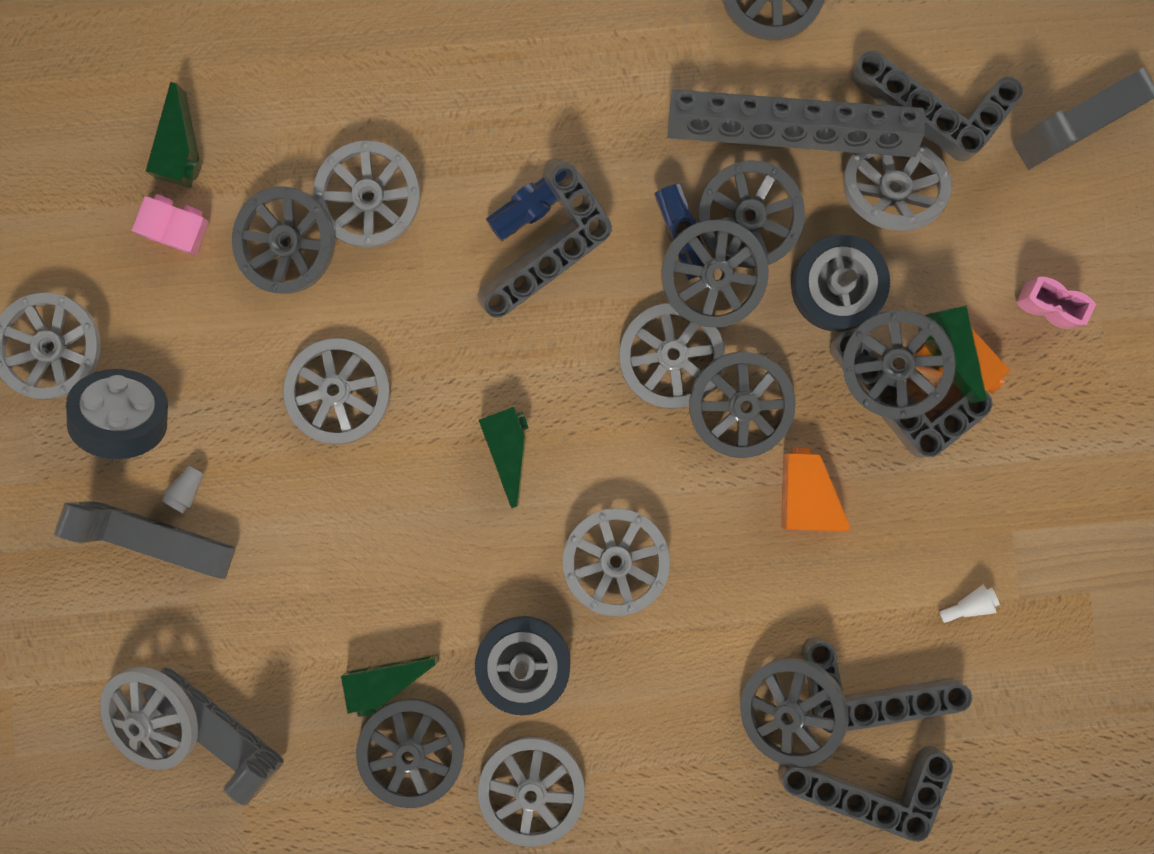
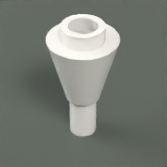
(979, 602)

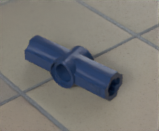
(525, 207)
(677, 212)

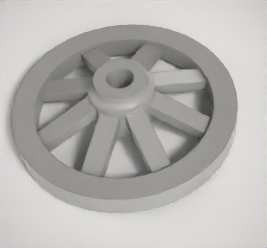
(367, 186)
(897, 189)
(42, 340)
(666, 364)
(345, 392)
(656, 583)
(144, 721)
(531, 783)

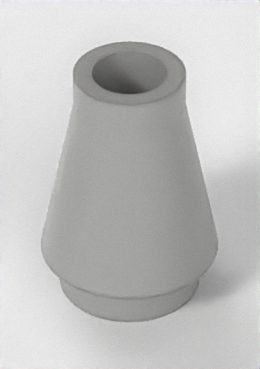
(183, 490)

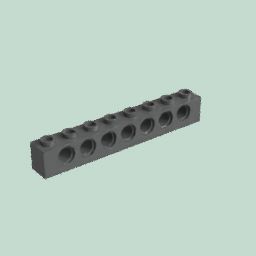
(795, 123)

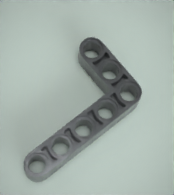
(935, 108)
(1068, 128)
(552, 246)
(920, 425)
(98, 521)
(876, 700)
(228, 740)
(870, 801)

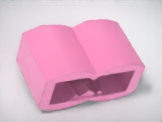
(171, 225)
(1051, 299)

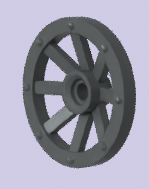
(777, 31)
(755, 205)
(278, 240)
(706, 270)
(892, 371)
(736, 398)
(798, 709)
(414, 746)

